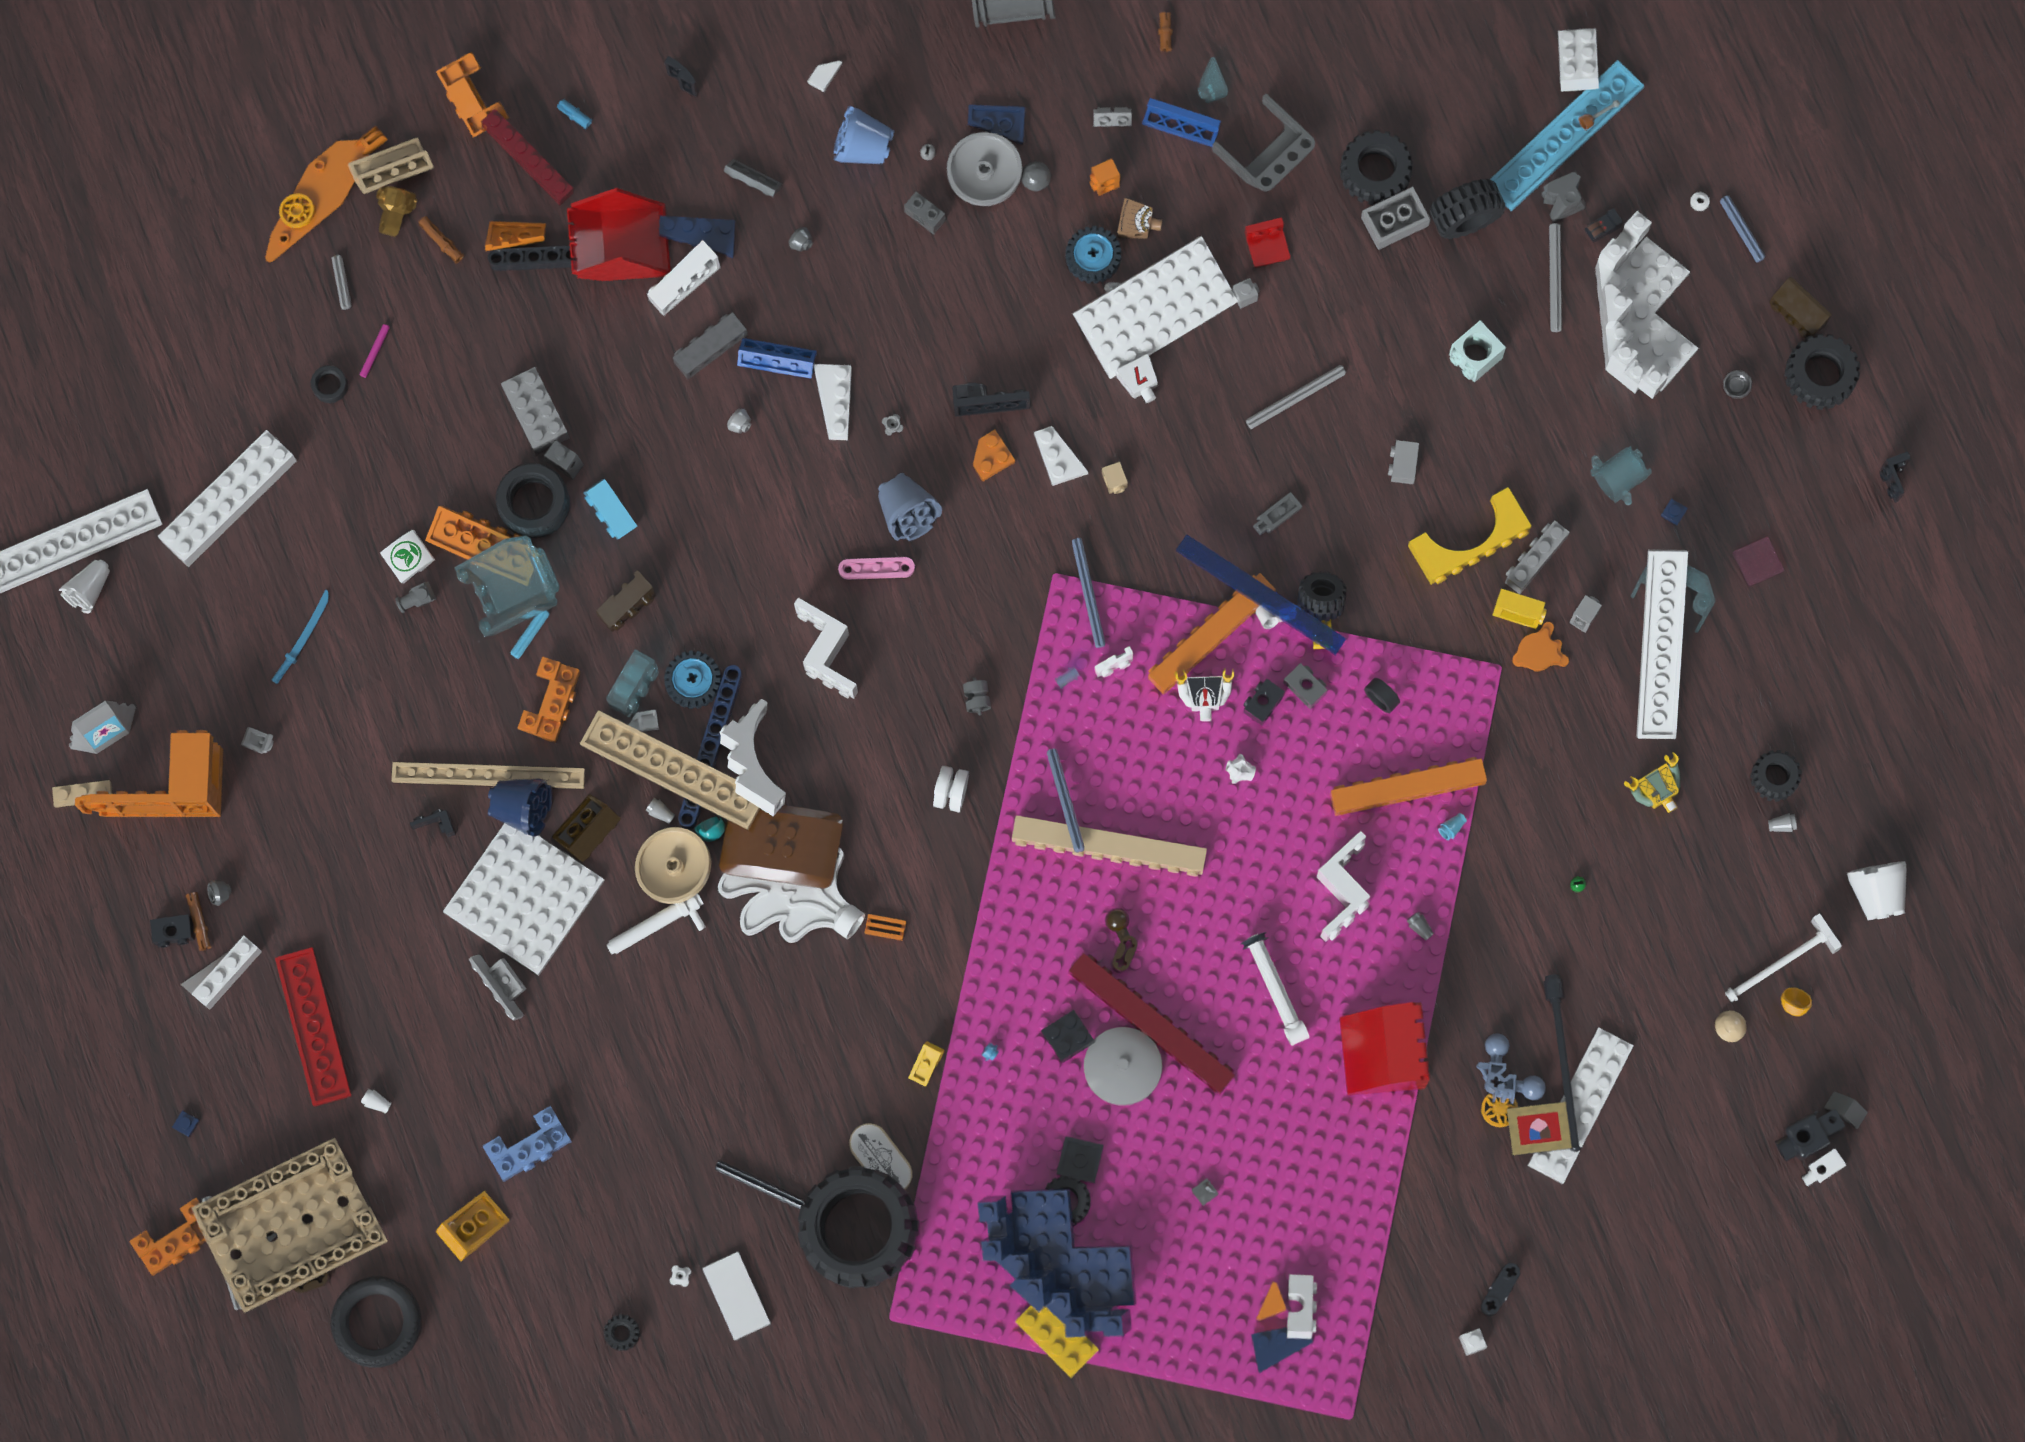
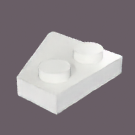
(1123, 661)

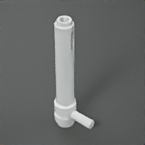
(657, 922)

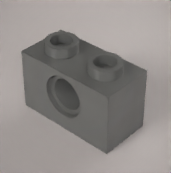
(925, 213)
(1311, 696)

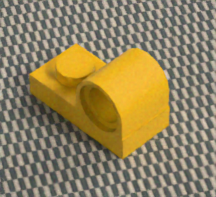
(926, 1063)

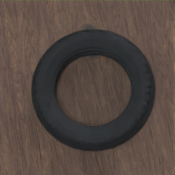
(344, 1306)

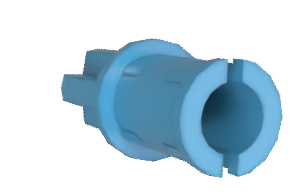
(574, 113)

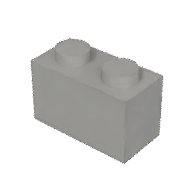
(1404, 462)
(1585, 613)

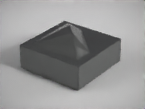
(1204, 1192)

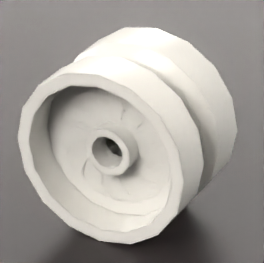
(952, 789)

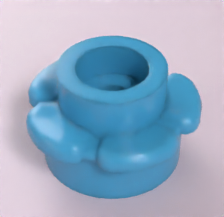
(990, 1052)

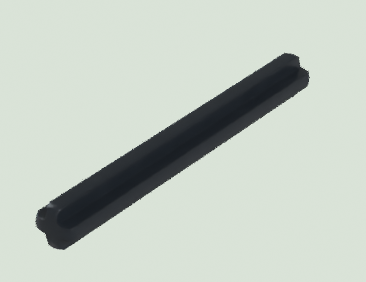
(759, 1184)

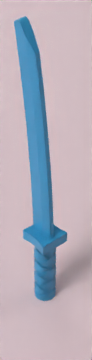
(291, 657)

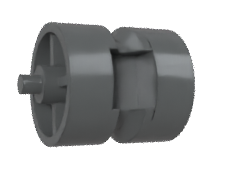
(977, 698)

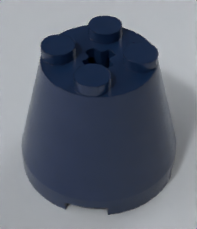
(521, 804)

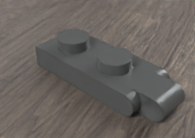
(1277, 514)

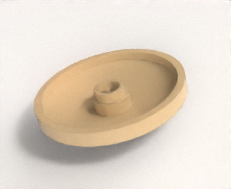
(673, 865)

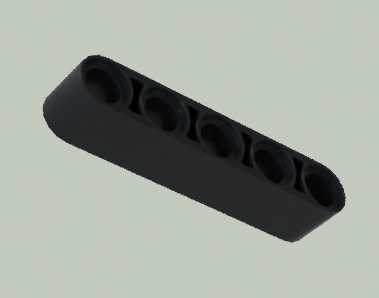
(526, 253)

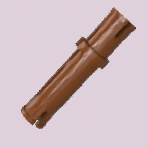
(447, 246)
(200, 928)

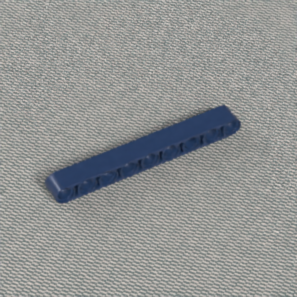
(713, 738)

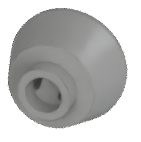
(739, 421)

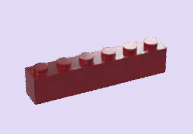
(527, 157)

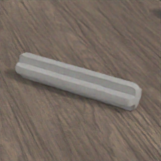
(341, 282)

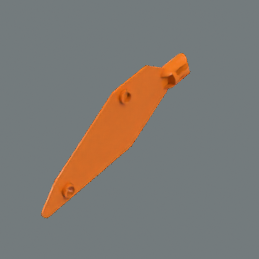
(327, 186)

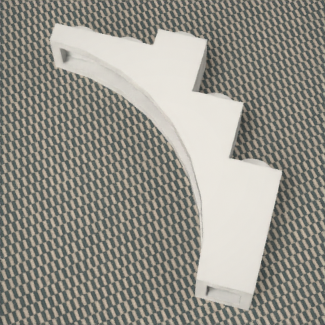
(752, 780)

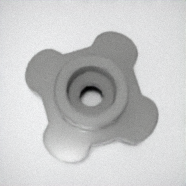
(887, 421)

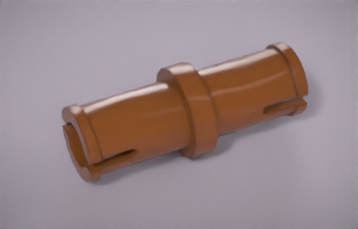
(1165, 31)

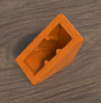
(1272, 1304)

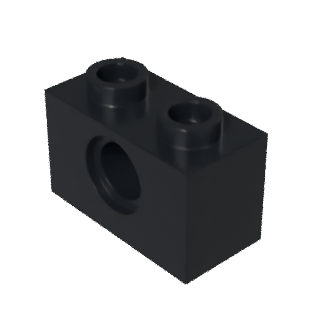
(1259, 712)
(161, 926)

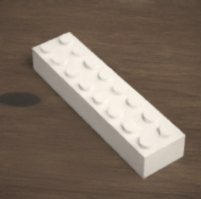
(227, 498)

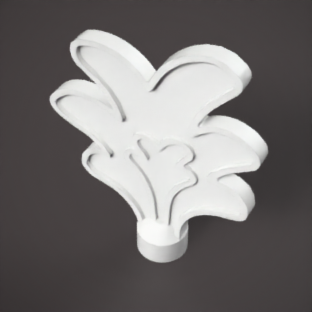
(795, 906)

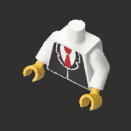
(1204, 693)

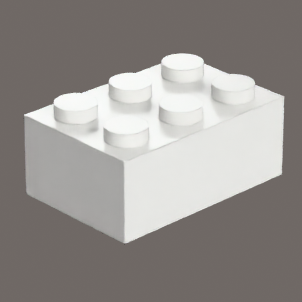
(1578, 59)

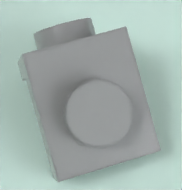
(257, 740)

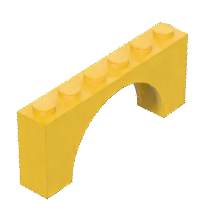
(1441, 562)

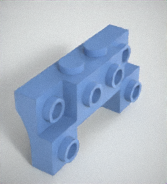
(531, 1149)

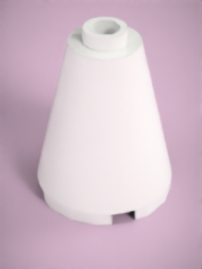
(86, 586)

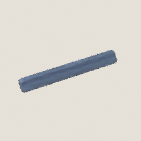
(1742, 228)

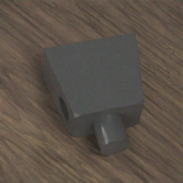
(562, 459)

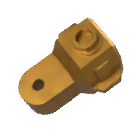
(395, 204)

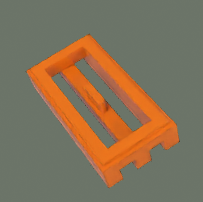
(884, 919)

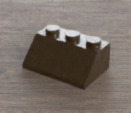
(1800, 308)
(586, 828)

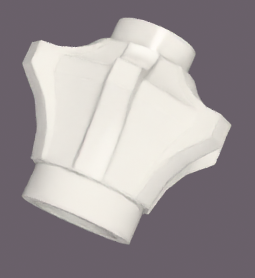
(1240, 769)

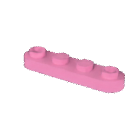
(876, 568)

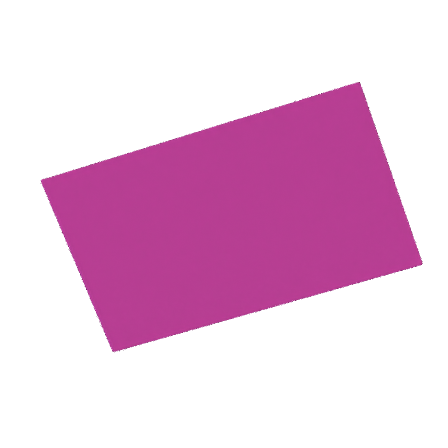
(1294, 1158)

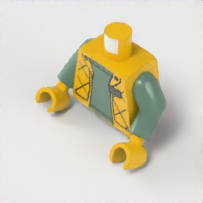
(1658, 786)

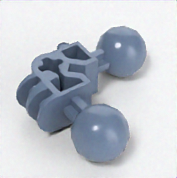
(1531, 1087)

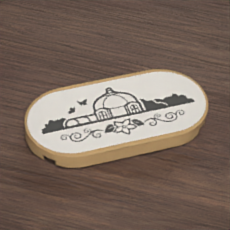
(877, 1151)

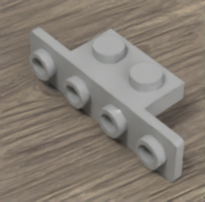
(502, 983)

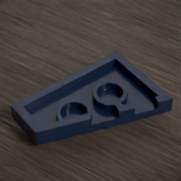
(1000, 120)
(1274, 1346)

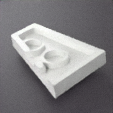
(1057, 457)

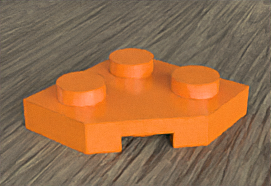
(991, 456)

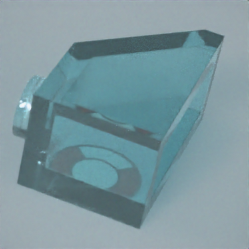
(1212, 83)

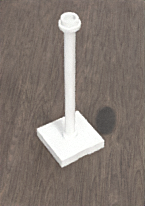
(1823, 935)

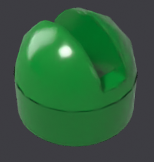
(1580, 887)

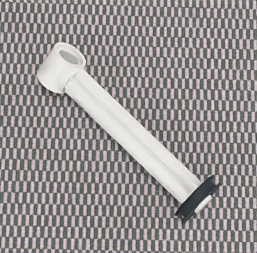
(1294, 1029)

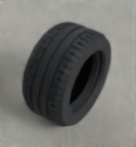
(525, 475)

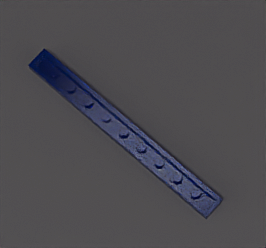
(1261, 594)

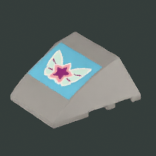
(101, 726)

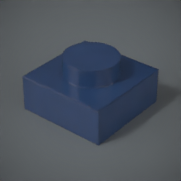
(1674, 512)
(185, 1124)

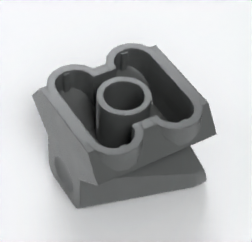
(1564, 196)

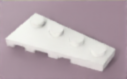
(834, 392)

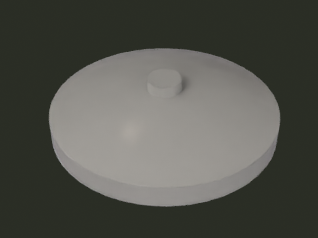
(984, 169)
(1123, 1066)

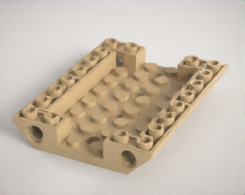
(276, 1204)

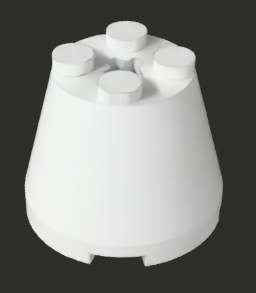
(1880, 889)

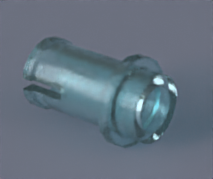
(1067, 677)

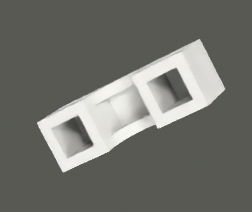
(1300, 1323)

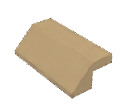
(390, 166)

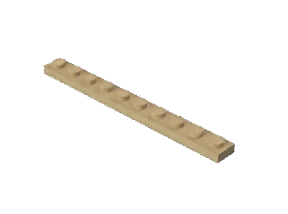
(484, 774)

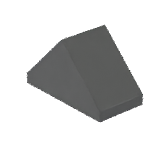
(1847, 1108)

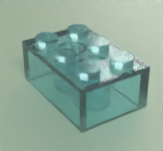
(632, 683)

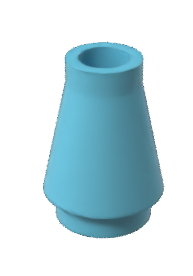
(1452, 826)

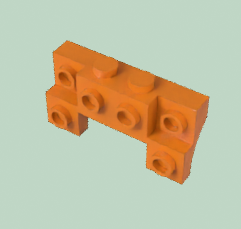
(465, 95)
(555, 703)
(173, 1246)

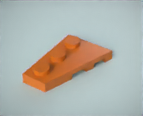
(513, 234)

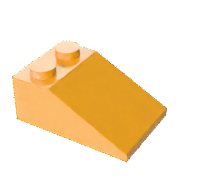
(472, 1225)

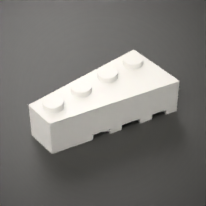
(684, 278)

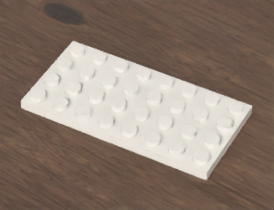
(1155, 306)

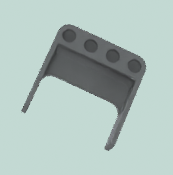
(1278, 157)

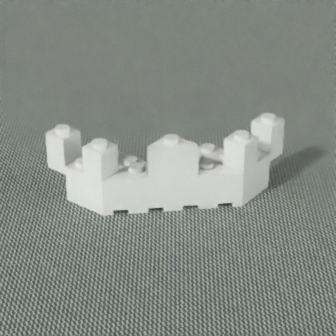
(1631, 288)

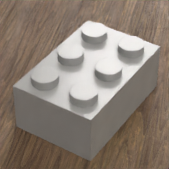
(1395, 218)

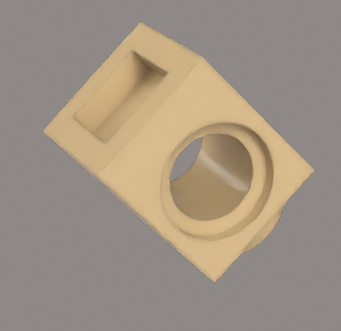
(1114, 478)

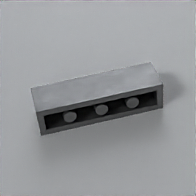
(710, 345)

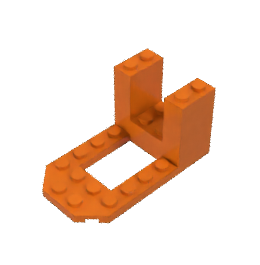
(193, 784)

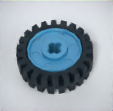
(1093, 268)
(682, 689)

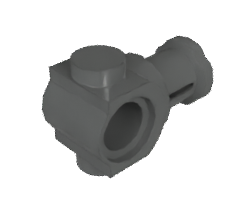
(417, 597)

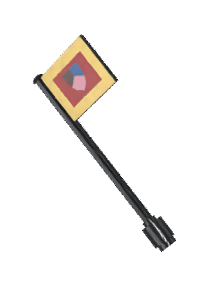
(1548, 1125)

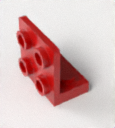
(1267, 242)

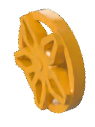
(296, 210)
(1498, 1109)

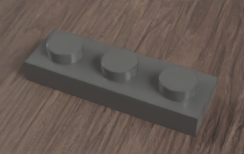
(752, 177)

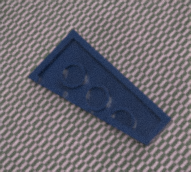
(714, 232)

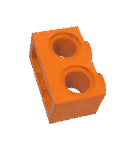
(1104, 177)

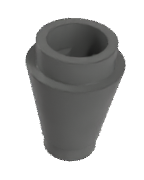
(1419, 924)

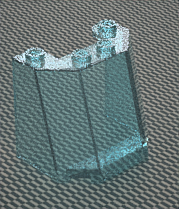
(1697, 581)
(510, 582)

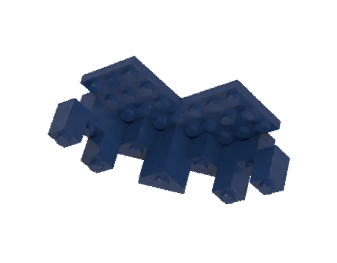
(1049, 1272)

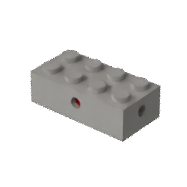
(535, 410)

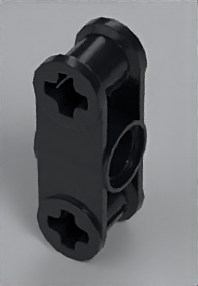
(1500, 1289)

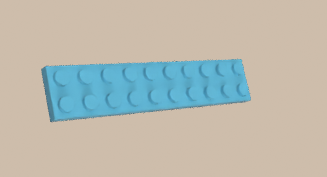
(1564, 135)

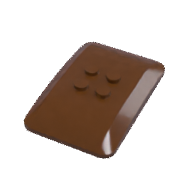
(786, 848)

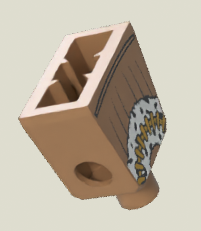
(1137, 220)

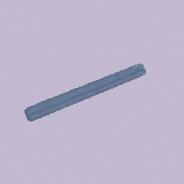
(1088, 593)
(1065, 800)

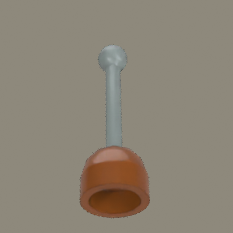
(1588, 120)

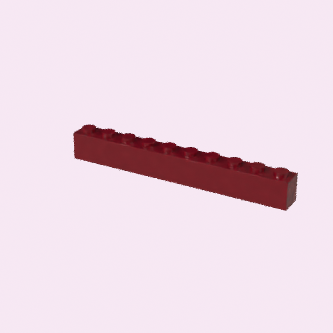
(1151, 1023)

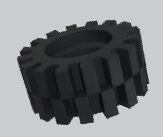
(612, 1324)

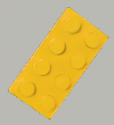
(1050, 1335)

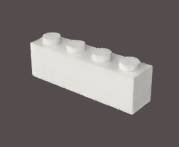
(220, 975)

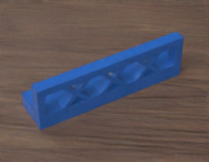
(1181, 115)
(776, 360)

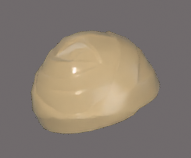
(1730, 1026)

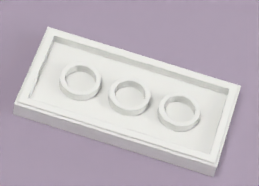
(736, 1296)

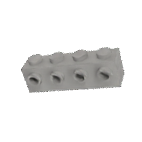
(1539, 554)

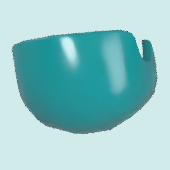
(710, 829)

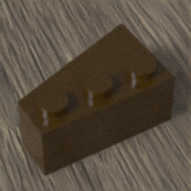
(626, 602)

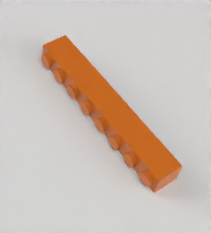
(1204, 639)
(1408, 787)

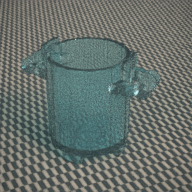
(1620, 474)

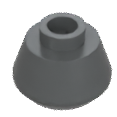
(801, 239)
(218, 892)

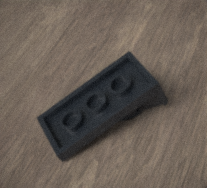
(980, 402)

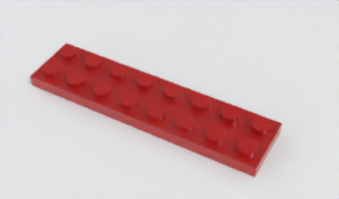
(313, 1027)

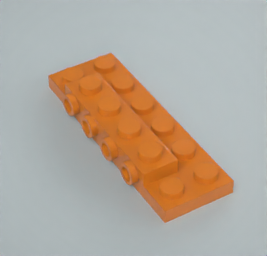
(463, 533)

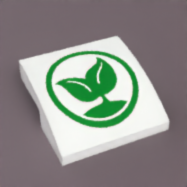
(407, 556)

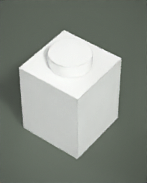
(1472, 1342)

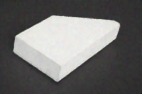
(824, 74)
(645, 721)

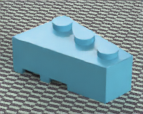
(609, 509)

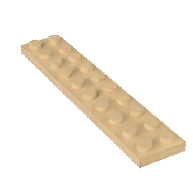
(668, 768)

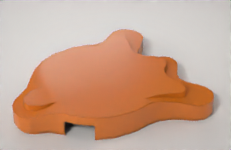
(1539, 651)

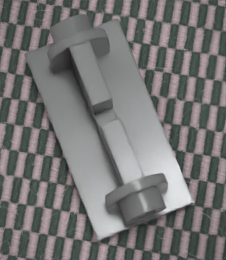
(1119, 117)

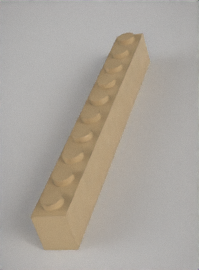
(1110, 845)

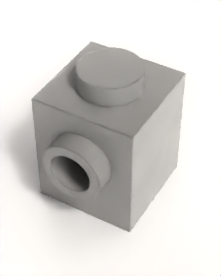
(1246, 292)

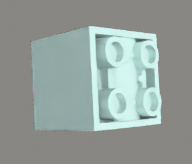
(1482, 336)

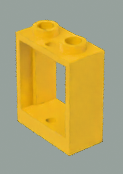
(1519, 609)

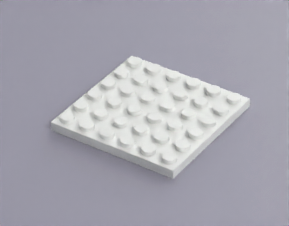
(524, 897)

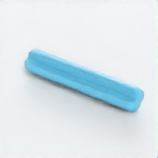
(529, 634)

